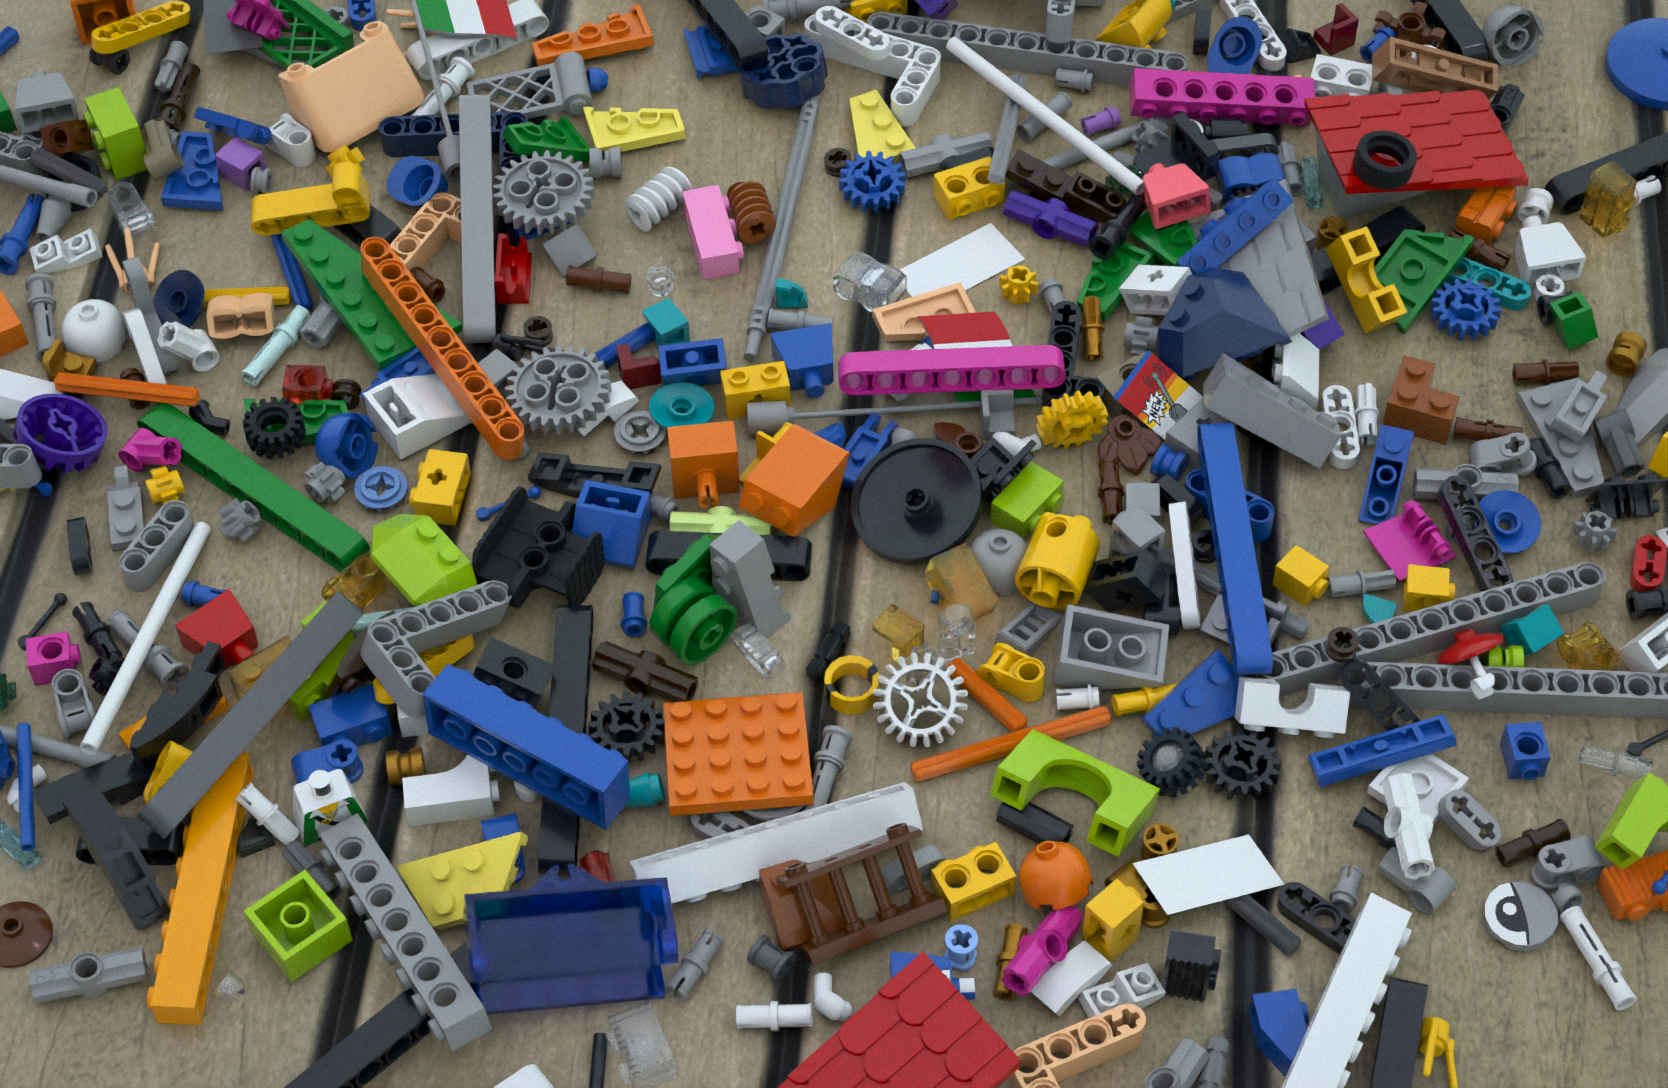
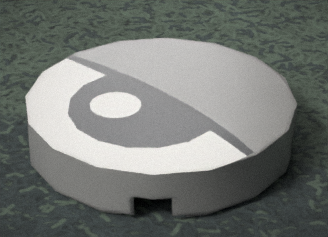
(1520, 916)

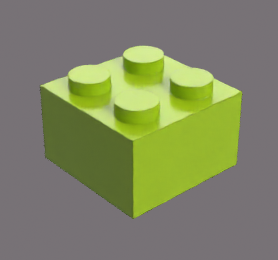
(115, 133)
(298, 925)

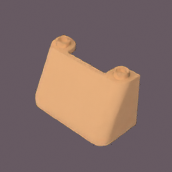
(353, 90)

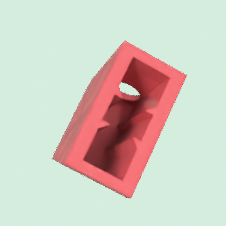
(1174, 194)

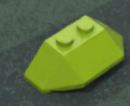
(420, 558)

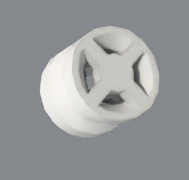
(1535, 203)

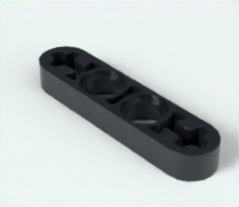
(1469, 539)

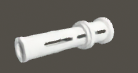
(450, 85)

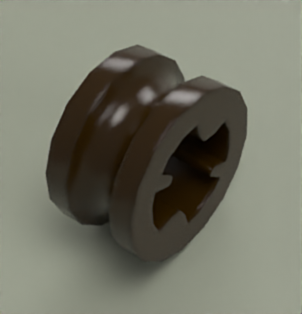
(831, 159)
(538, 323)
(346, 390)
(1344, 635)

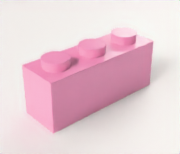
(712, 231)

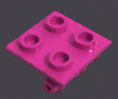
(257, 17)
(1409, 540)

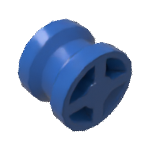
(1169, 462)

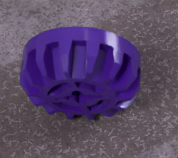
(64, 426)

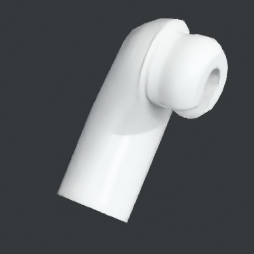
(1015, 444)

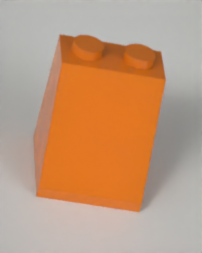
(795, 481)

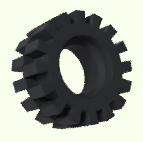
(269, 414)

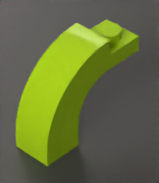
(315, 687)

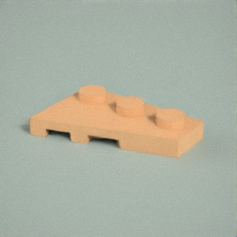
(899, 319)

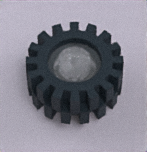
(1172, 761)

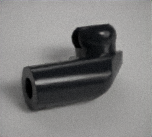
(203, 416)

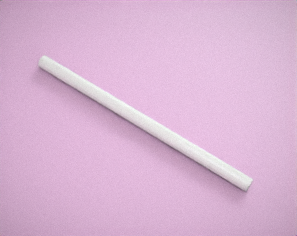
(1046, 115)
(144, 639)

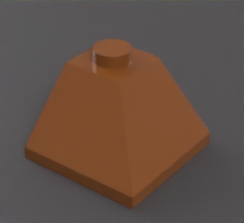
(786, 911)

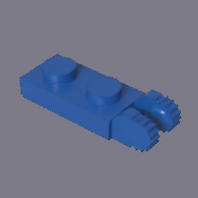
(234, 126)
(864, 446)

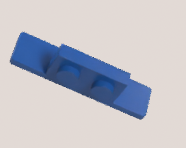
(1235, 227)

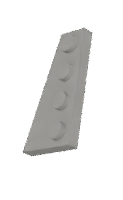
(1577, 460)

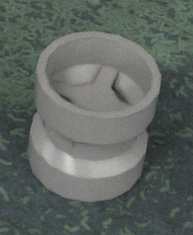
(605, 162)

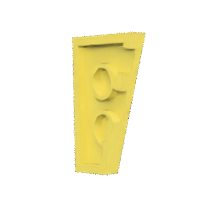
(633, 129)

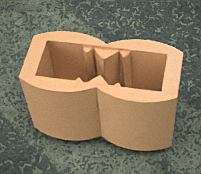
(233, 315)

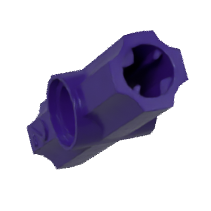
(1050, 218)

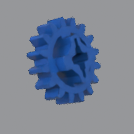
(886, 176)
(1465, 309)

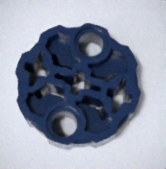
(788, 75)

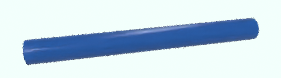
(25, 787)

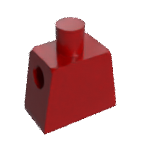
(221, 623)

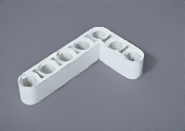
(910, 62)

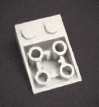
(414, 412)

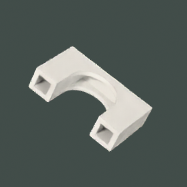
(448, 795)

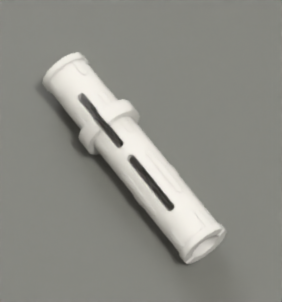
(1605, 970)

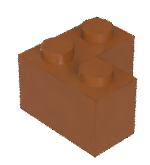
(1417, 406)

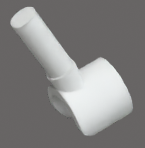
(1483, 683)

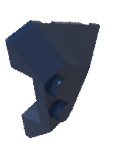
(1215, 316)

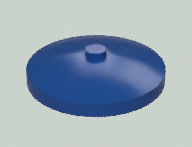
(1639, 62)

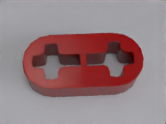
(1641, 564)

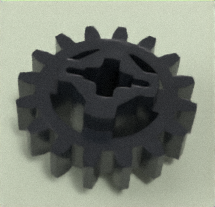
(627, 725)
(1240, 767)

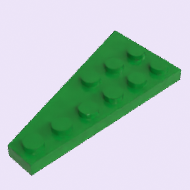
(339, 277)

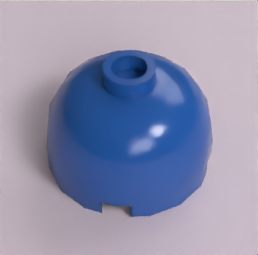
(347, 443)

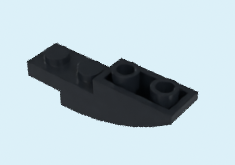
(181, 714)
(117, 855)

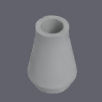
(53, 216)

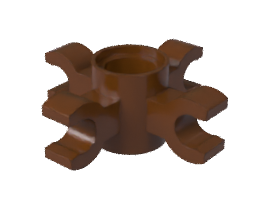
(1411, 27)

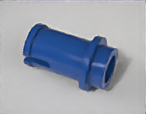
(1374, 43)
(198, 594)
(633, 618)

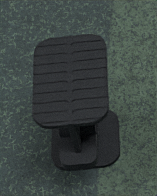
(537, 536)

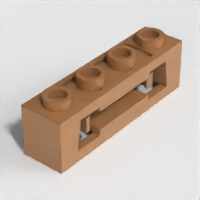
(1432, 69)

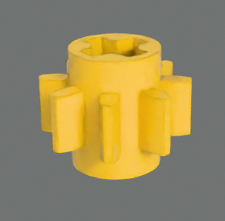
(344, 154)
(1018, 284)
(164, 485)

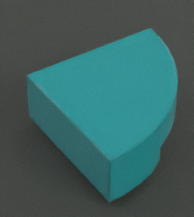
(790, 295)
(1377, 609)

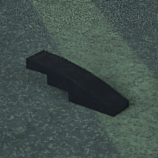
(115, 778)

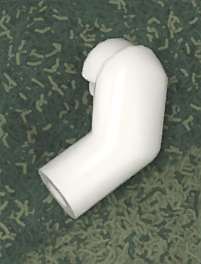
(38, 777)
(828, 1002)

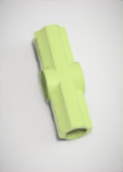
(716, 521)

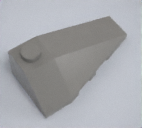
(1648, 397)

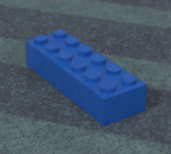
(527, 746)

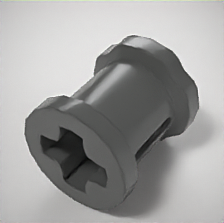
(771, 958)

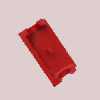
(512, 271)

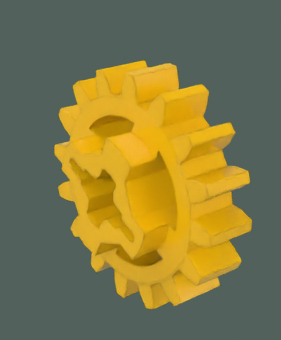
(1072, 420)

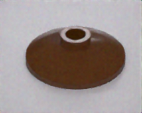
(28, 939)

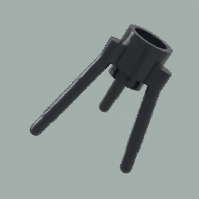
(514, 346)

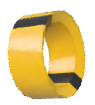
(845, 666)

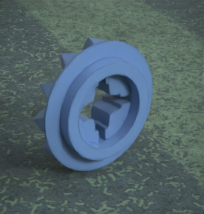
(371, 481)

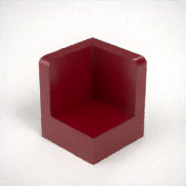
(1339, 33)
(637, 372)

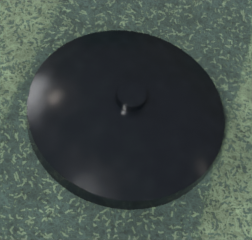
(916, 500)

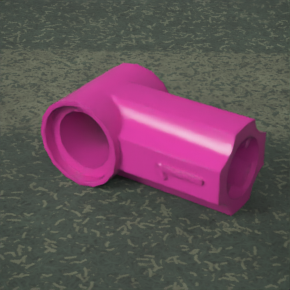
(147, 448)

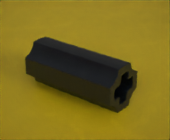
(1035, 823)

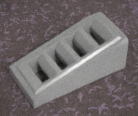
(1030, 631)

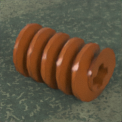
(751, 211)

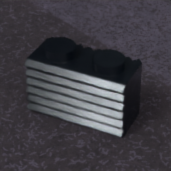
(1190, 965)

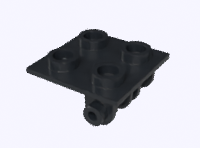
(1635, 493)

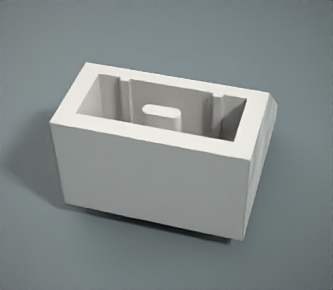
(1297, 369)

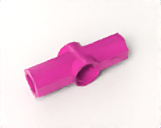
(1042, 949)

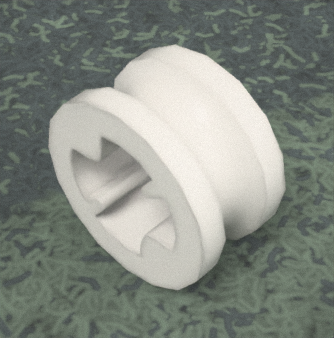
(1548, 281)

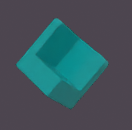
(667, 322)
(1532, 630)

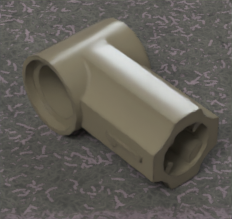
(162, 154)

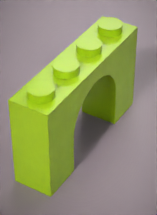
(1047, 763)
(1635, 821)

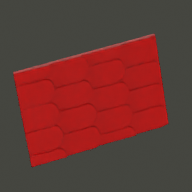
(1452, 132)
(911, 1037)

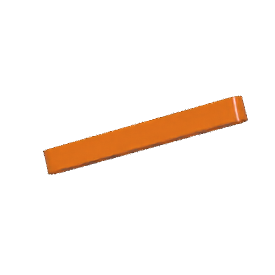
(442, 348)

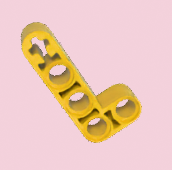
(326, 205)

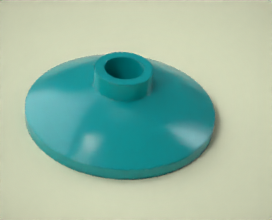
(681, 405)

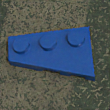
(198, 182)
(1198, 700)

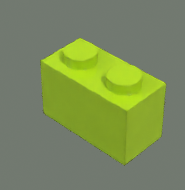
(1026, 499)

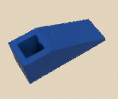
(1386, 475)
(1278, 1025)

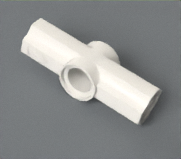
(1408, 826)

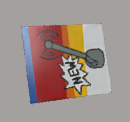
(1156, 394)

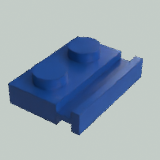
(707, 53)

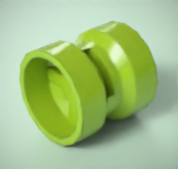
(1504, 657)

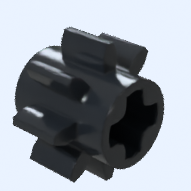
(104, 672)

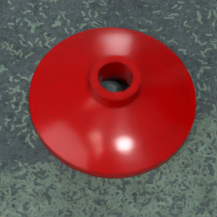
(1468, 646)

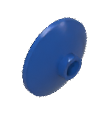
(1518, 514)

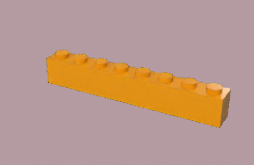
(199, 900)

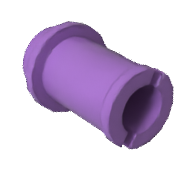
(1100, 121)

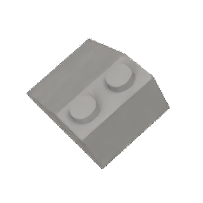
(1109, 650)

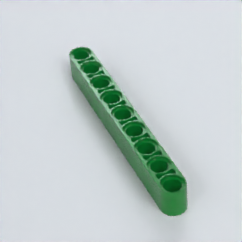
(248, 481)

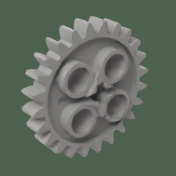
(543, 192)
(577, 395)

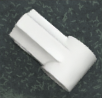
(189, 344)

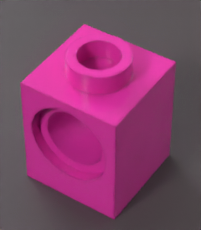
(50, 655)

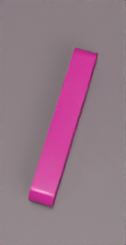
(951, 370)

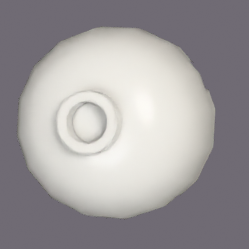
(94, 330)

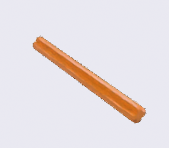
(1005, 744)

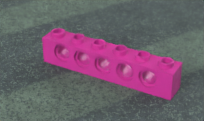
(1212, 87)

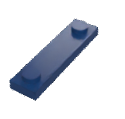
(1382, 750)

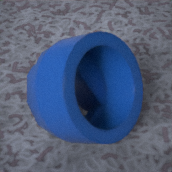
(597, 79)

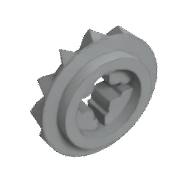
(638, 421)

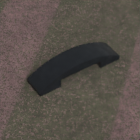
(561, 476)

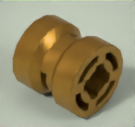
(1626, 354)
(404, 765)

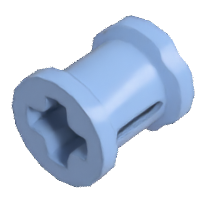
(963, 946)

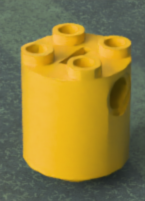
(1058, 561)

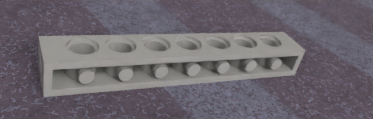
(405, 934)

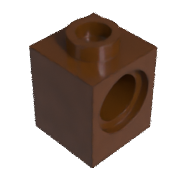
(67, 138)

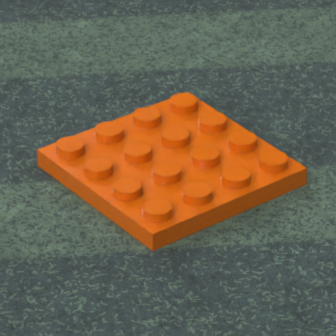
(737, 754)

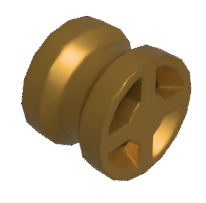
(1329, 230)
(1161, 836)

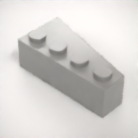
(1269, 411)

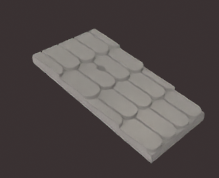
(1279, 270)

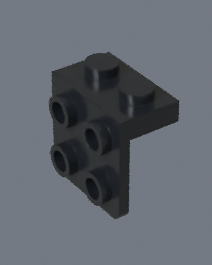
(1184, 146)
(999, 467)

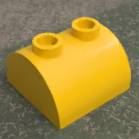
(1138, 23)

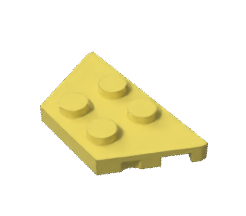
(445, 878)

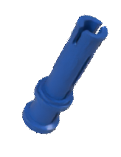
(15, 242)

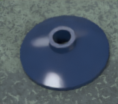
(179, 298)

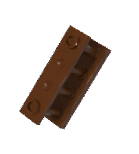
(888, 916)

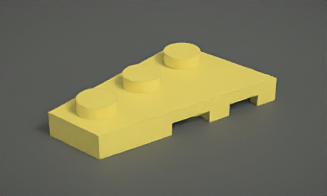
(877, 127)

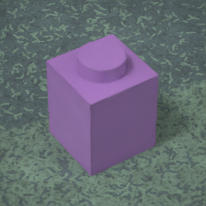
(237, 162)

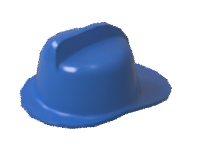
(1235, 47)
(416, 181)

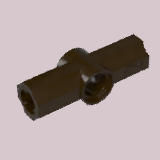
(644, 672)

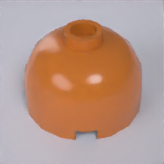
(1054, 875)

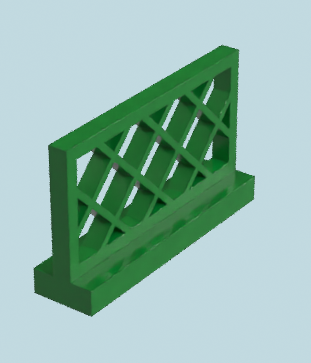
(310, 19)

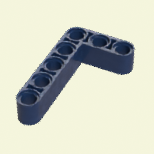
(422, 133)

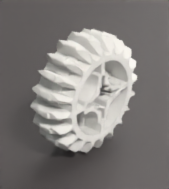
(906, 726)

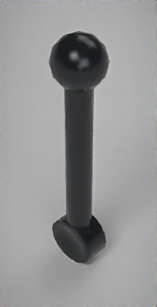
(59, 600)
(1636, 749)

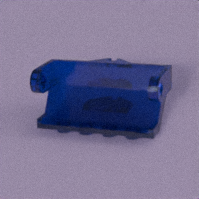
(570, 942)

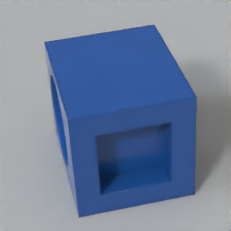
(1525, 738)

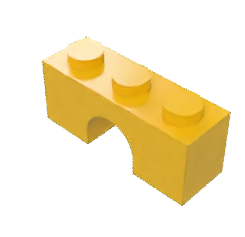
(1354, 263)

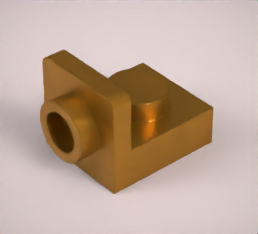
(58, 360)

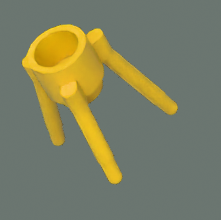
(1433, 1042)

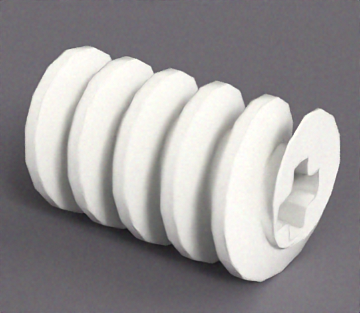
(657, 198)

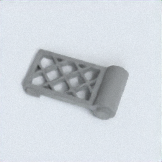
(568, 82)

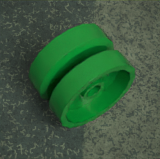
(693, 620)

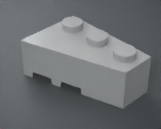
(742, 576)

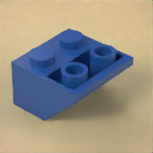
(618, 515)

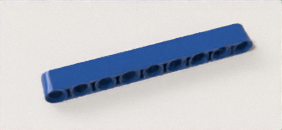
(1234, 550)

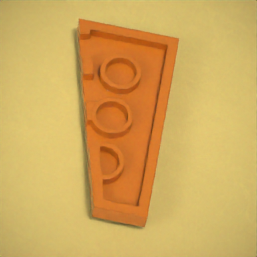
(603, 39)

